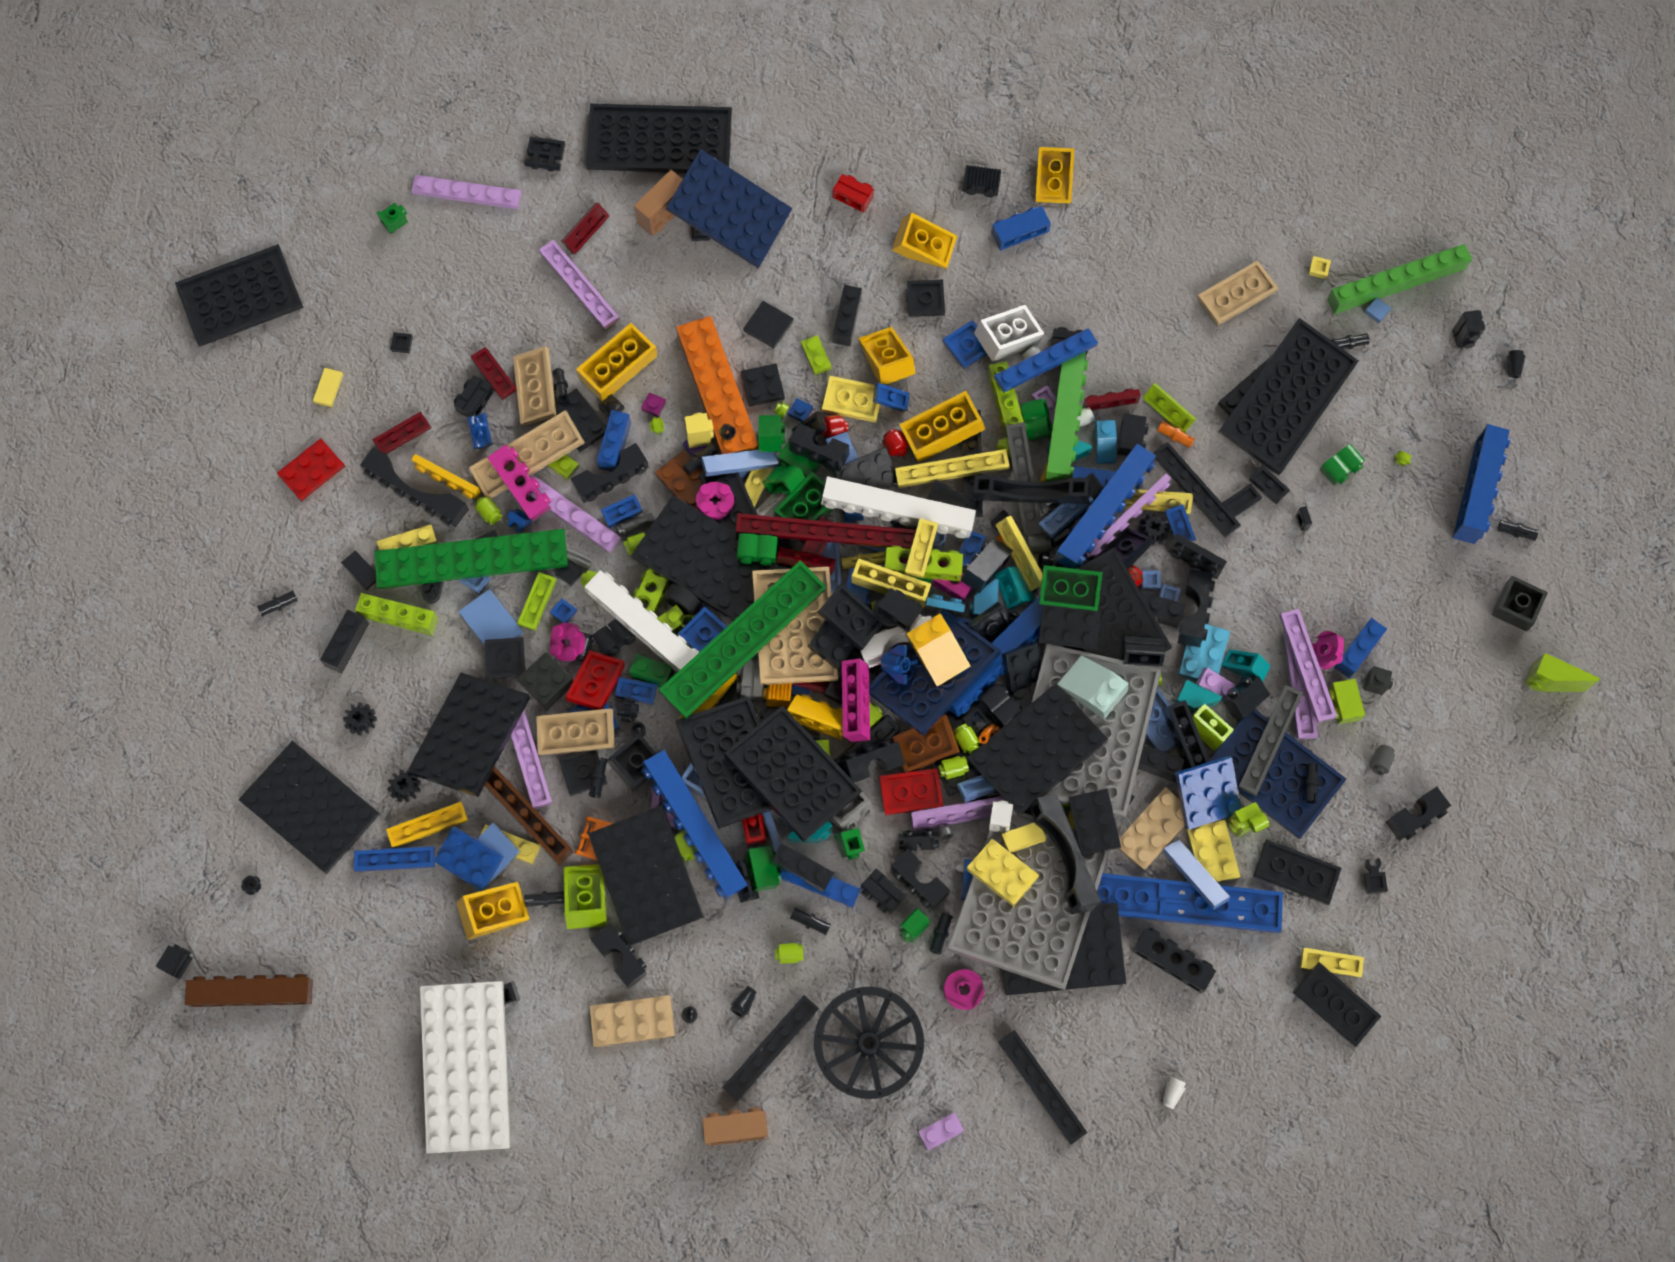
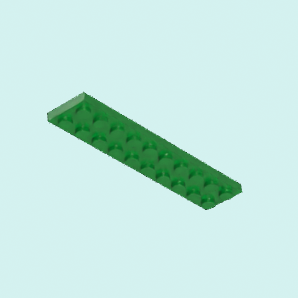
(471, 558)
(742, 639)

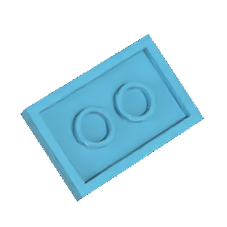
(1207, 656)

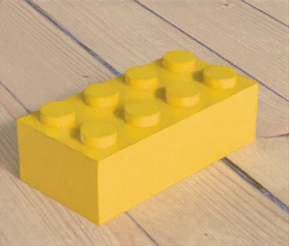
(617, 362)
(942, 426)

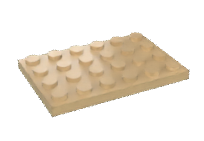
(786, 656)

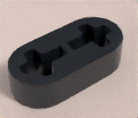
(437, 588)

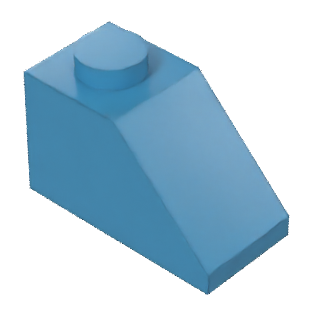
(1105, 441)
(985, 599)

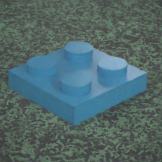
(953, 604)

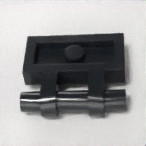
(545, 148)

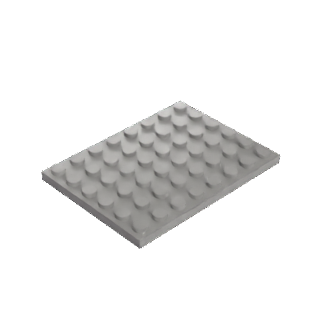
(1125, 727)
(1038, 933)

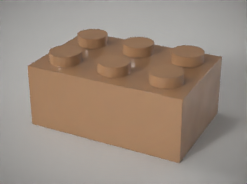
(651, 208)
(735, 1127)

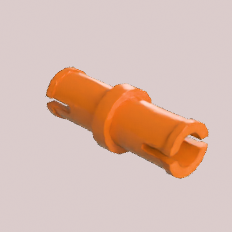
(1176, 434)

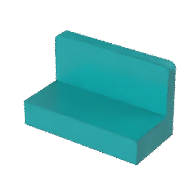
(1014, 587)

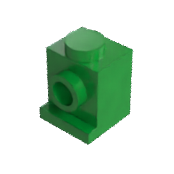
(393, 217)
(854, 839)

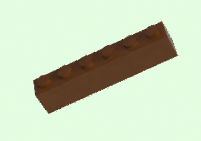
(528, 817)
(248, 992)

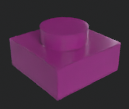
(653, 404)

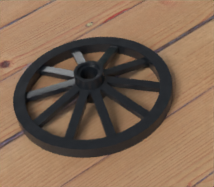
(905, 1076)

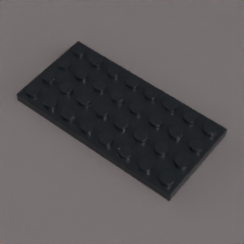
(656, 136)
(1288, 396)
(699, 557)

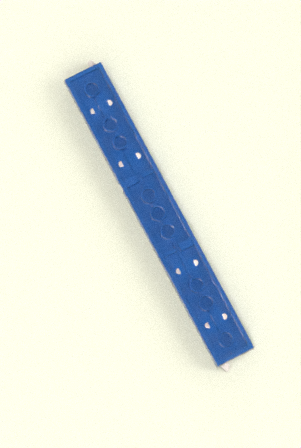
(1181, 902)

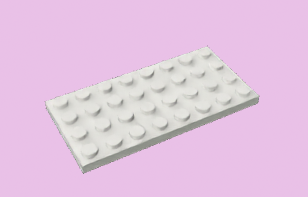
(465, 1067)

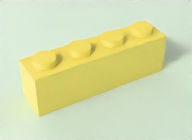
(882, 579)

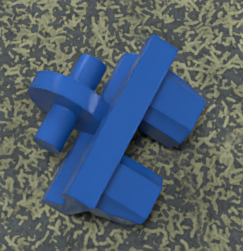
(480, 431)

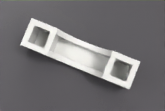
(884, 641)

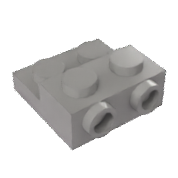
(848, 817)

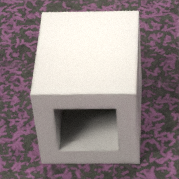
(1001, 816)

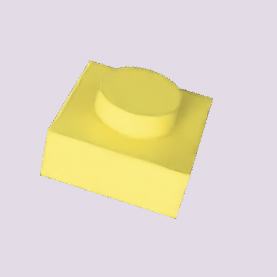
(1319, 267)

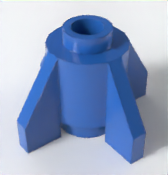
(897, 663)

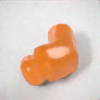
(986, 733)

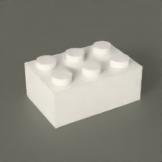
(1008, 333)

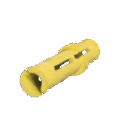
(875, 558)

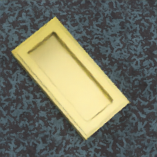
(328, 387)
(1023, 837)

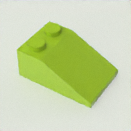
(1555, 675)
(584, 897)

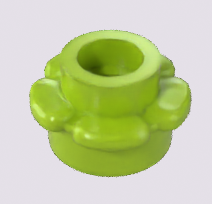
(781, 409)
(657, 425)
(1402, 458)

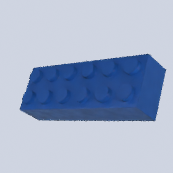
(1481, 484)

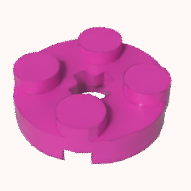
(718, 490)
(557, 641)
(1334, 644)
(974, 984)

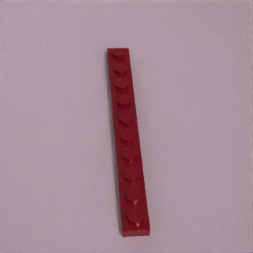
(825, 531)

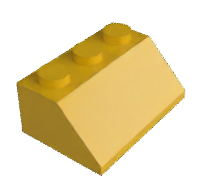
(817, 716)

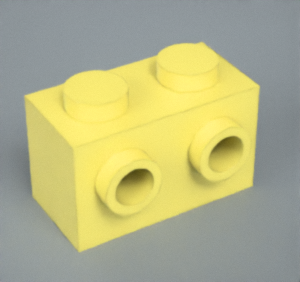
(698, 430)

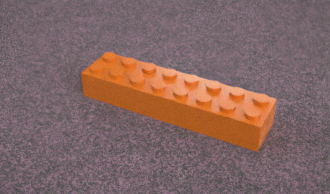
(716, 384)

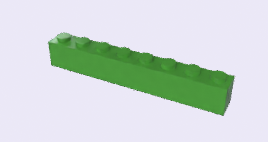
(1399, 278)
(1065, 419)

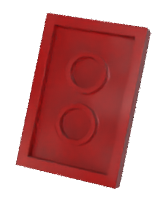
(311, 469)
(595, 680)
(911, 791)

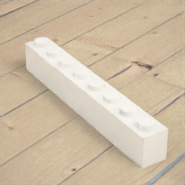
(897, 507)
(640, 621)

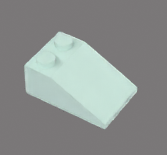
(1094, 686)

